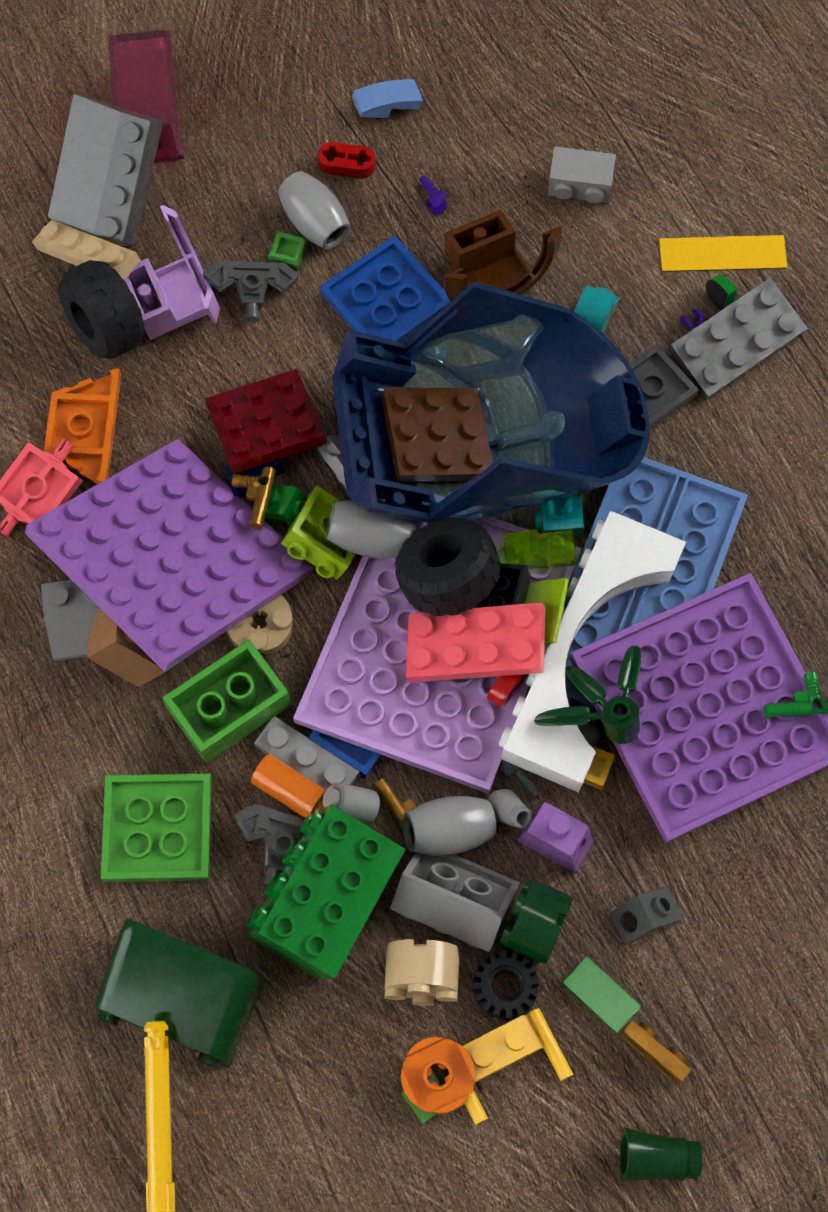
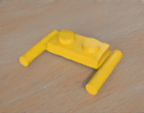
(507, 1046)

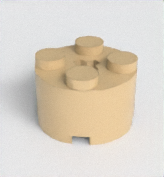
(422, 971)

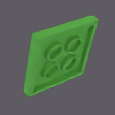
(156, 828)

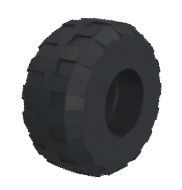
(101, 309)
(447, 566)

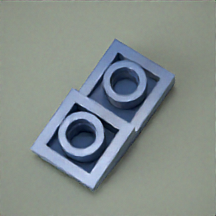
(380, 98)

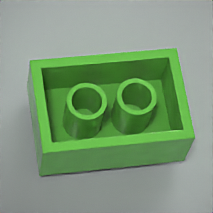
(227, 701)

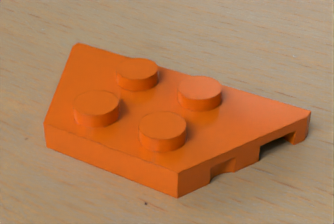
(87, 420)

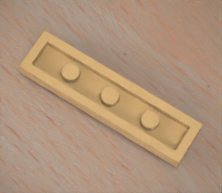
(78, 247)

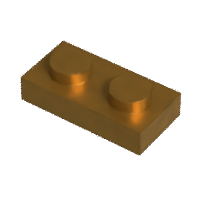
(645, 1042)

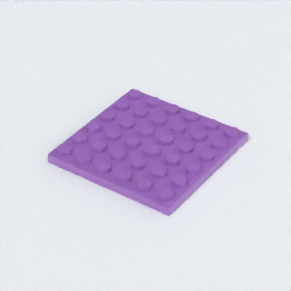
(168, 553)
(702, 707)

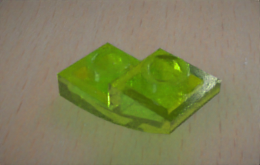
(540, 550)

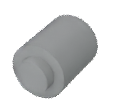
(354, 800)

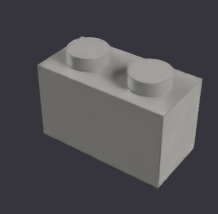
(581, 175)

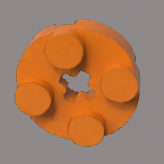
(417, 1069)

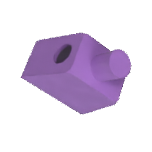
(557, 837)

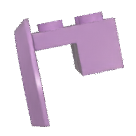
(175, 291)

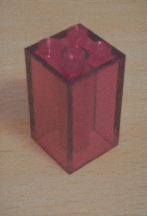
(148, 83)

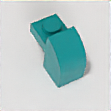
(597, 306)

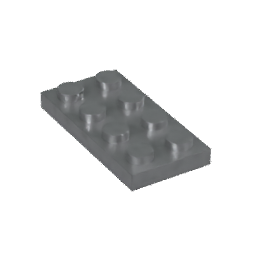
(737, 338)

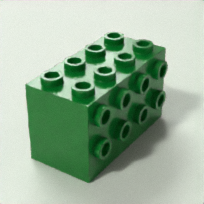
(324, 892)

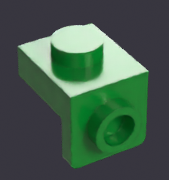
(285, 503)

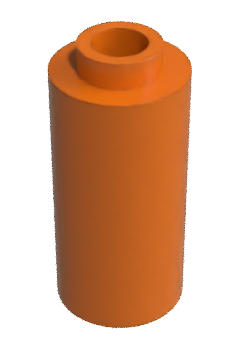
(288, 786)

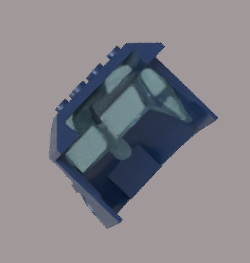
(551, 396)

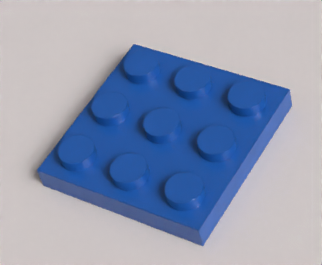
(386, 293)

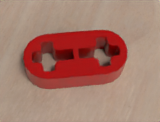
(346, 160)
(505, 688)

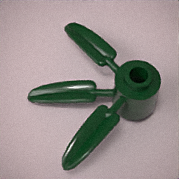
(619, 713)

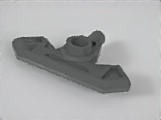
(250, 281)
(280, 832)

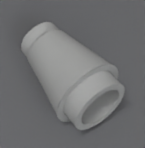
(509, 809)

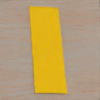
(723, 253)

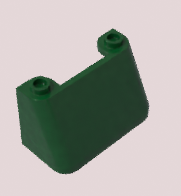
(190, 989)

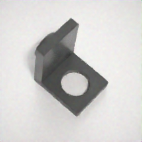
(652, 911)

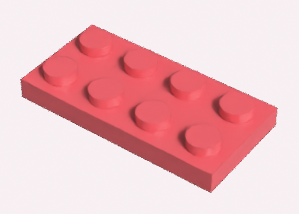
(476, 643)

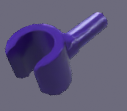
(436, 202)
(699, 319)

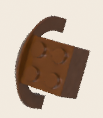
(487, 255)

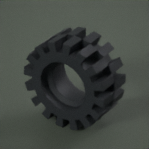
(500, 1007)

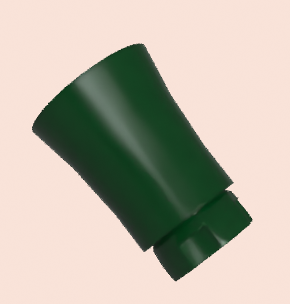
(658, 1157)

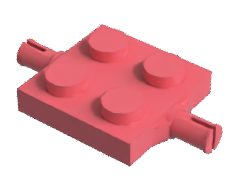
(36, 485)

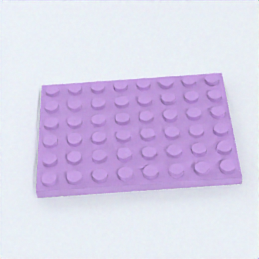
(368, 702)

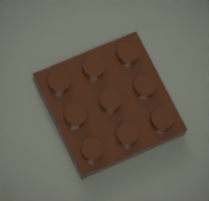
(436, 433)

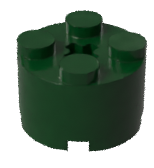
(536, 920)

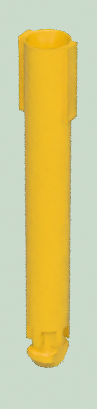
(160, 1185)

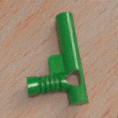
(802, 701)

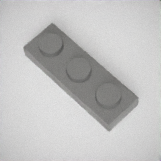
(304, 755)

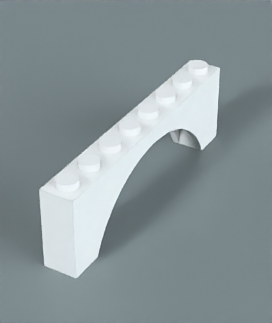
(621, 560)

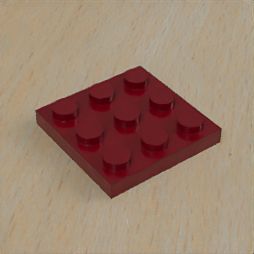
(265, 421)

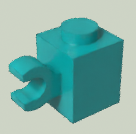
(560, 516)

